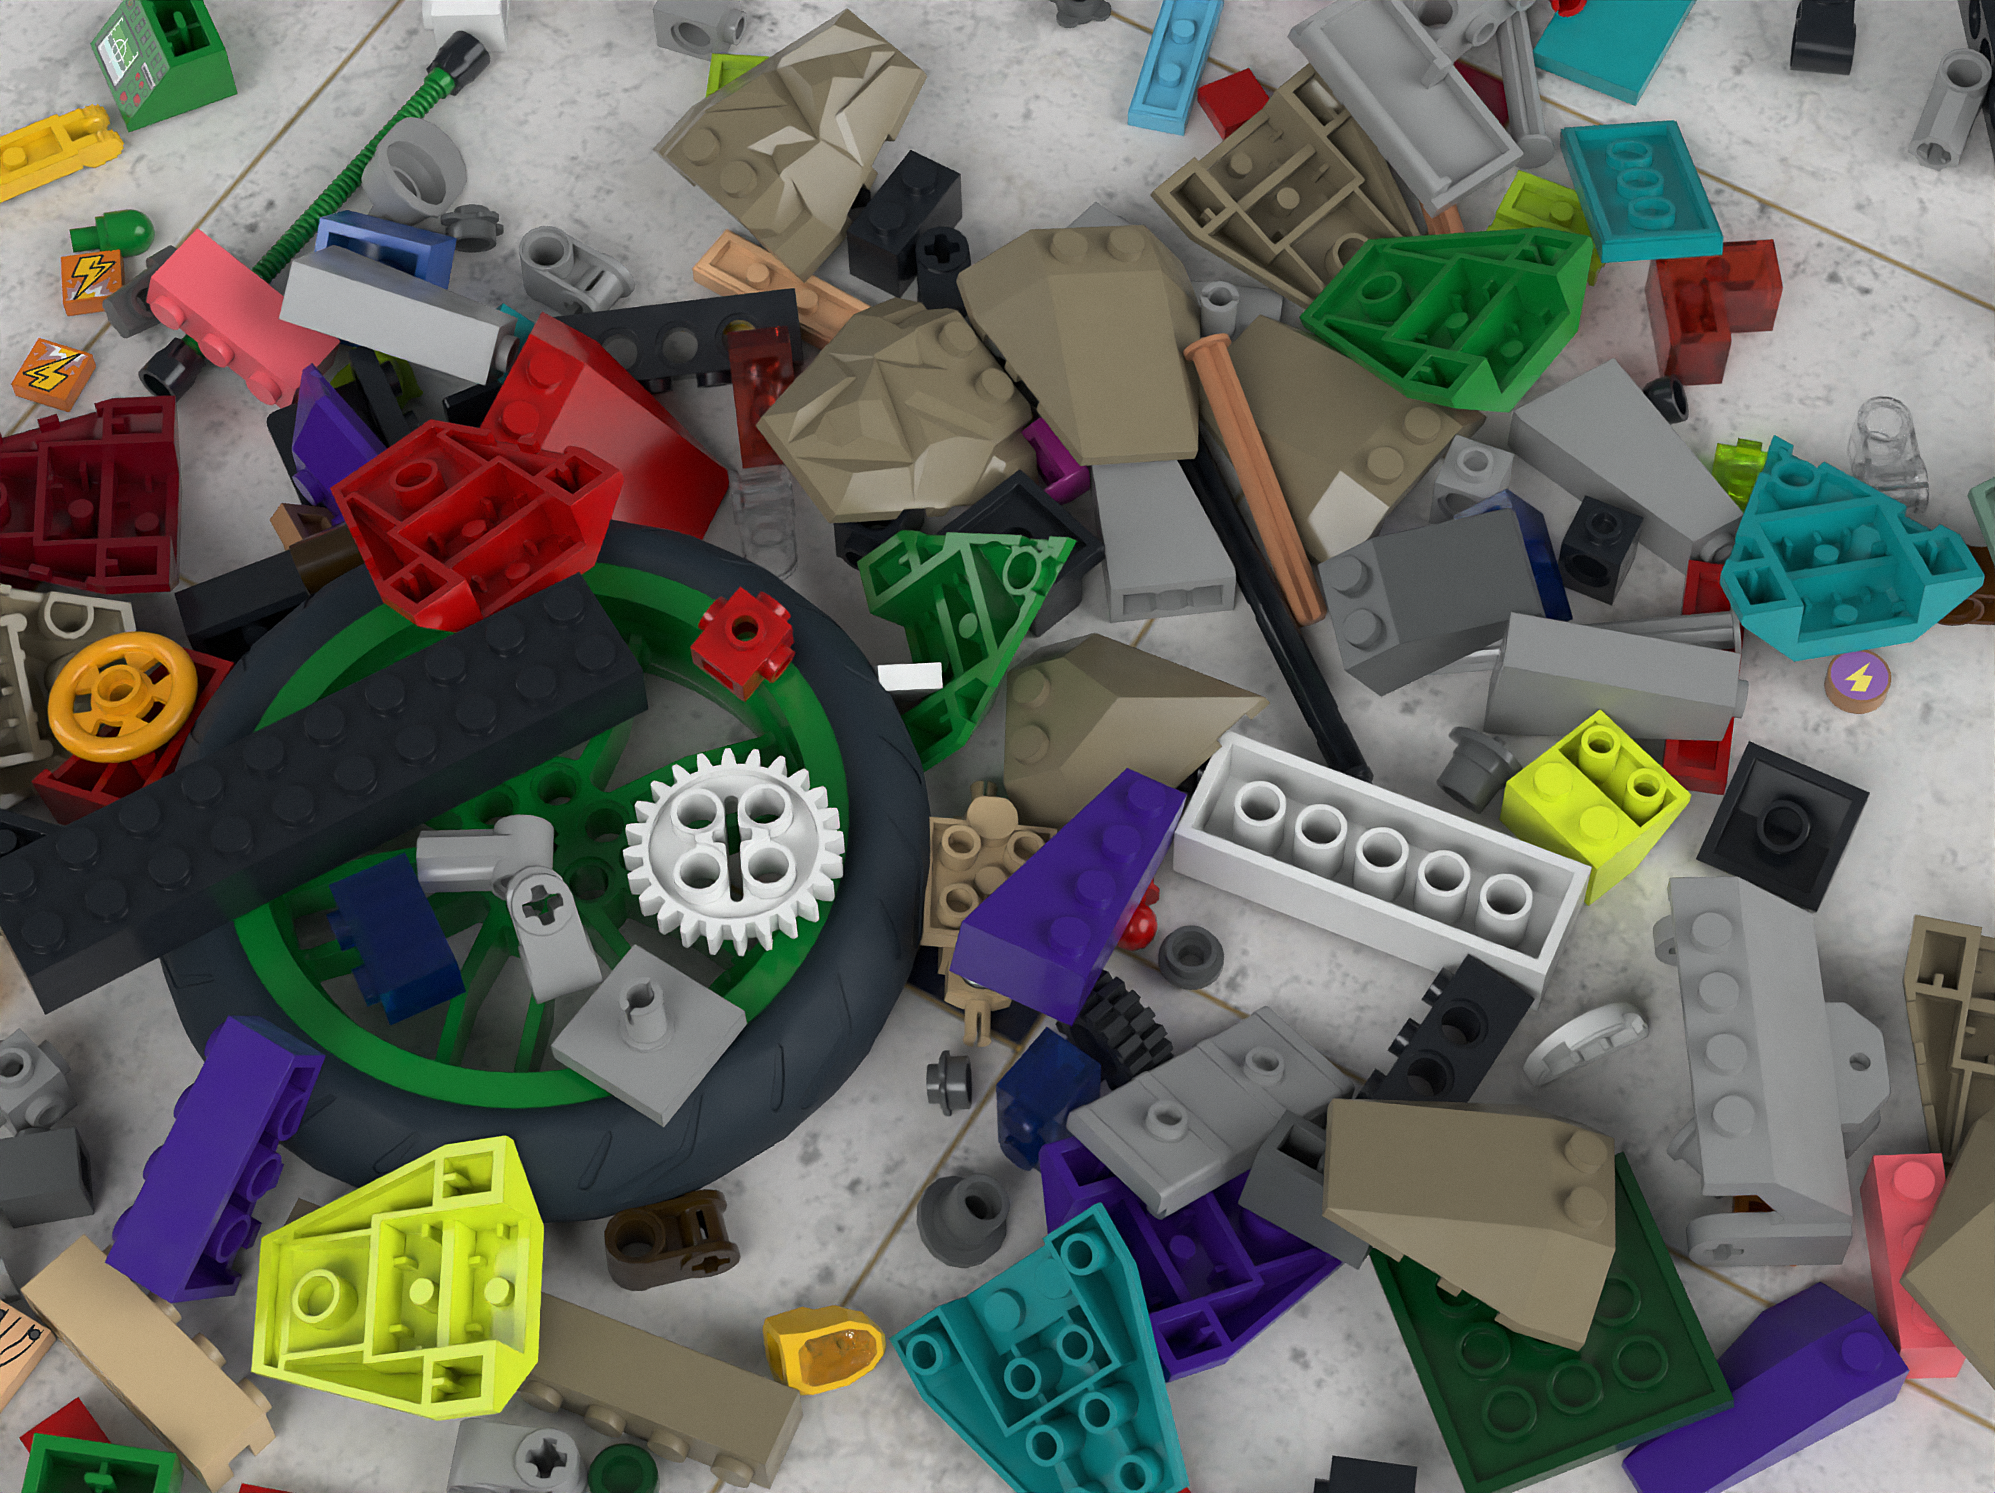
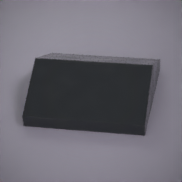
(1783, 826)

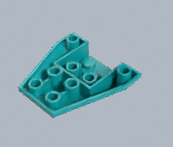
(1054, 1369)

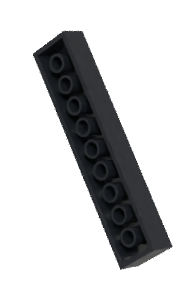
(314, 791)

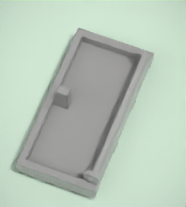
(1407, 99)
(1207, 1110)

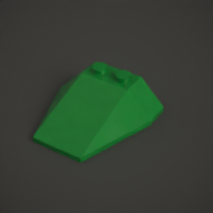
(1457, 313)

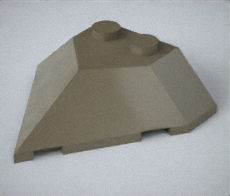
(1102, 707)

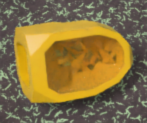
(821, 1347)

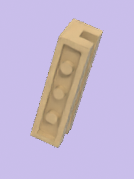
(150, 1363)

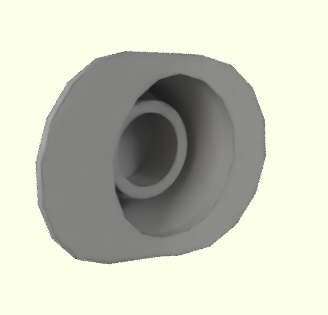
(413, 173)

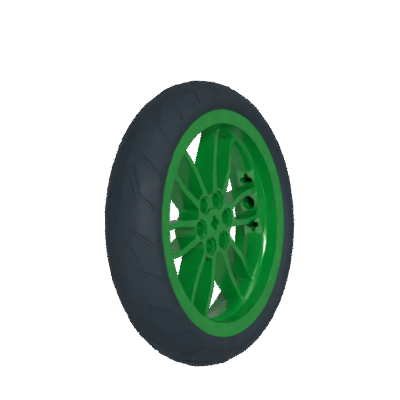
(806, 1002)

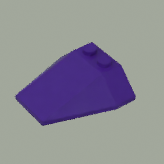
(1206, 1271)

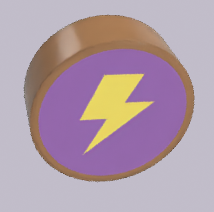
(1857, 681)

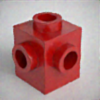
(739, 663)

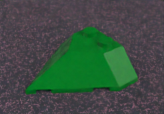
(964, 607)

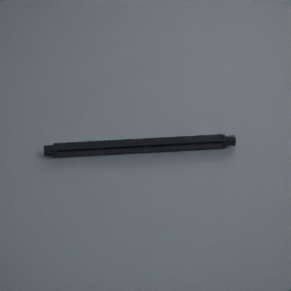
(1275, 617)

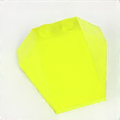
(410, 1287)

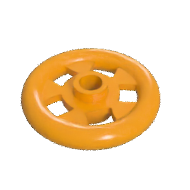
(122, 697)

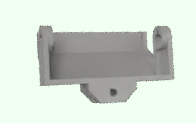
(1774, 1074)

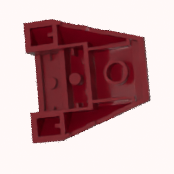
(95, 498)

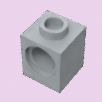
(699, 26)
(1468, 477)

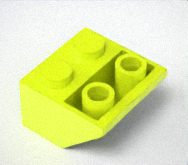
(1594, 802)

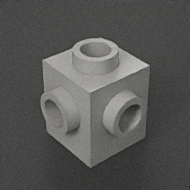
(32, 1084)

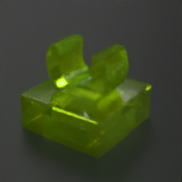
(1738, 469)

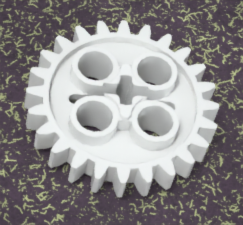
(671, 856)

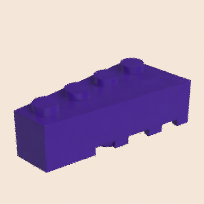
(1067, 906)
(216, 1163)

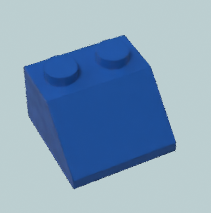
(390, 243)

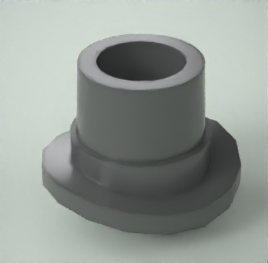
(1477, 768)
(963, 1219)

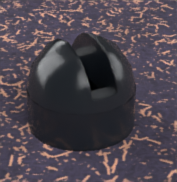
(1668, 397)

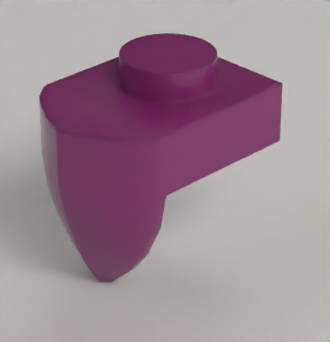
(1056, 465)

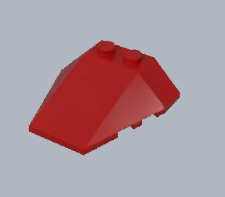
(579, 396)
(474, 521)

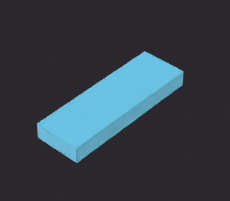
(1174, 65)

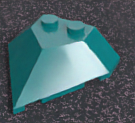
(1838, 564)

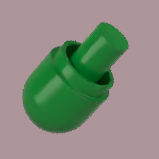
(120, 229)

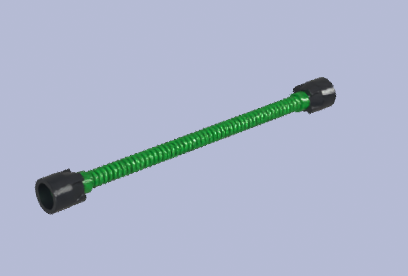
(455, 65)

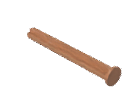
(1257, 478)

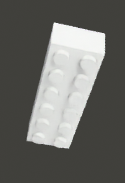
(1377, 866)

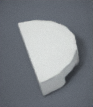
(1585, 1041)

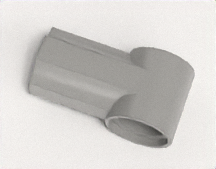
(1951, 109)
(484, 856)

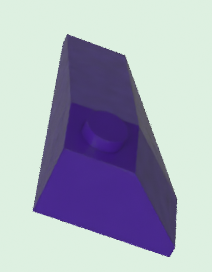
(1793, 1382)

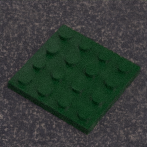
(1536, 1409)

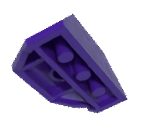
(327, 441)

